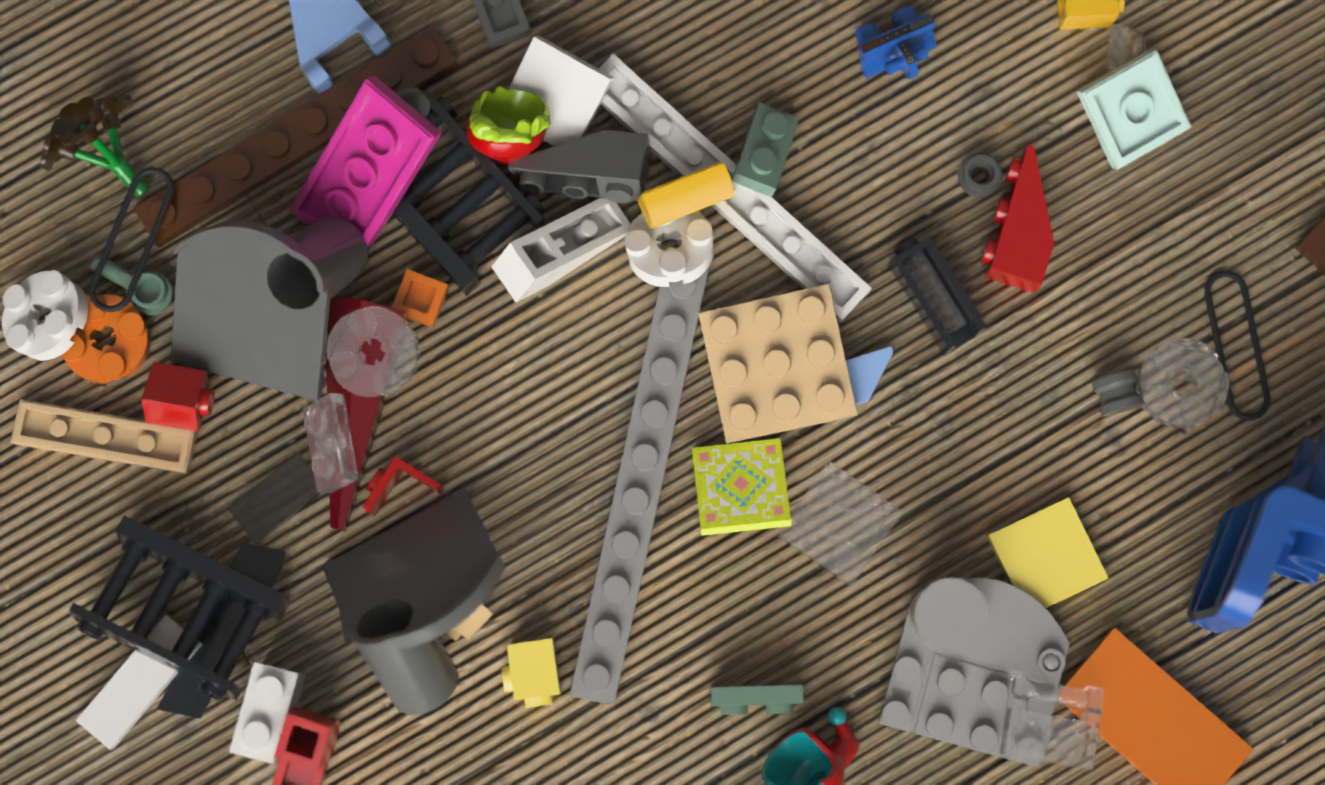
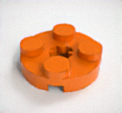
(113, 361)

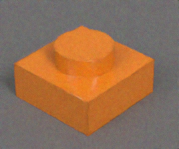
(421, 297)

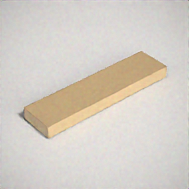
(103, 436)

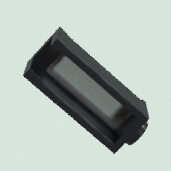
(936, 294)

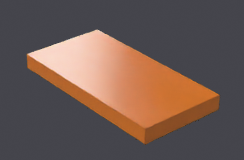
(1156, 719)

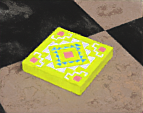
(741, 486)

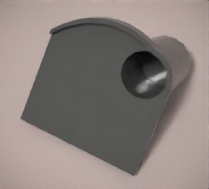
(261, 300)
(411, 590)

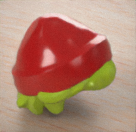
(507, 124)

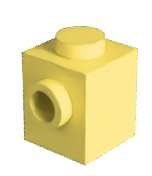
(532, 672)

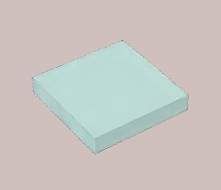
(1134, 109)

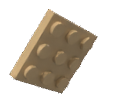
(778, 364)

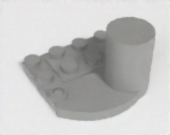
(958, 658)

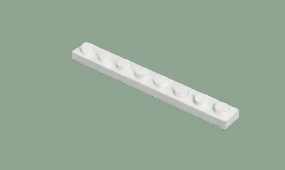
(751, 212)

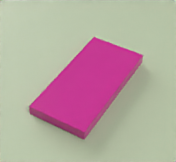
(368, 162)

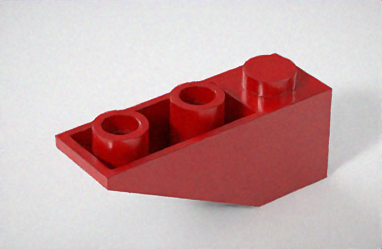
(1025, 233)

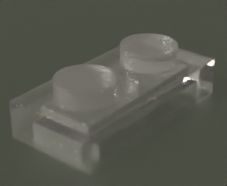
(330, 443)

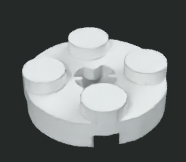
(660, 266)
(24, 306)

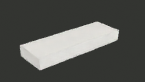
(132, 689)

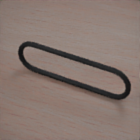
(92, 288)
(1256, 346)

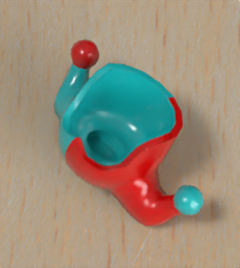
(808, 759)

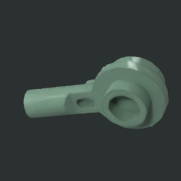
(152, 293)

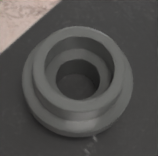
(988, 166)

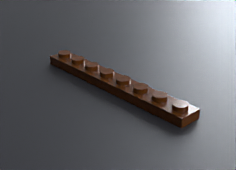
(289, 139)

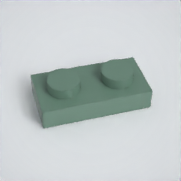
(765, 149)
(737, 699)

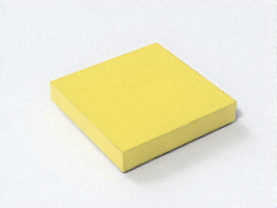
(1048, 554)

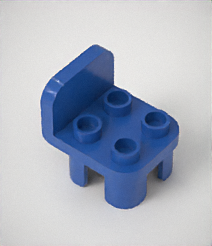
(1268, 534)

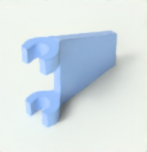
(323, 26)

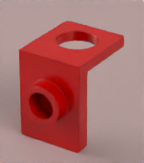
(385, 480)

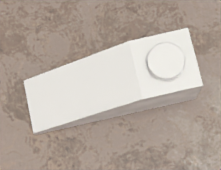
(559, 247)

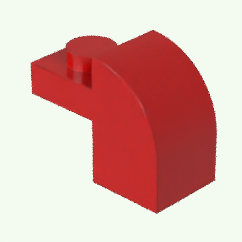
(305, 747)

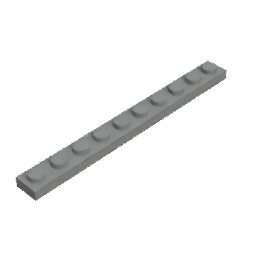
(637, 491)

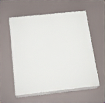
(566, 85)

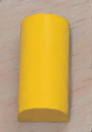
(686, 195)

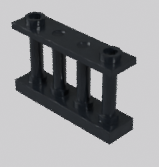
(434, 232)
(179, 563)

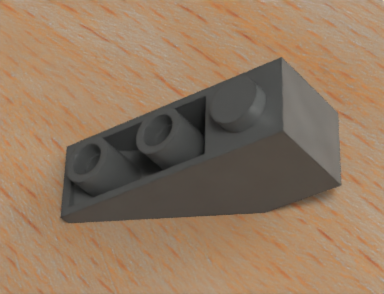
(595, 165)

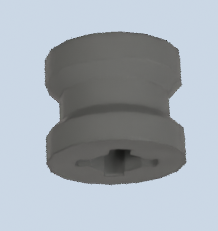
(1118, 393)

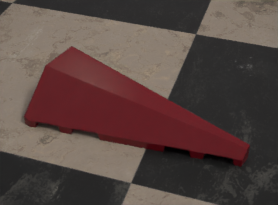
(362, 411)

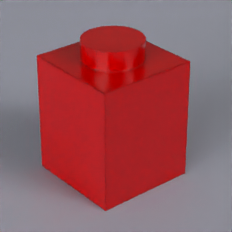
(177, 397)

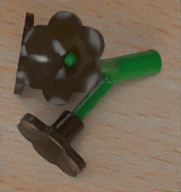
(80, 122)

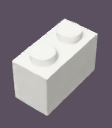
(263, 711)

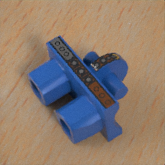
(898, 47)

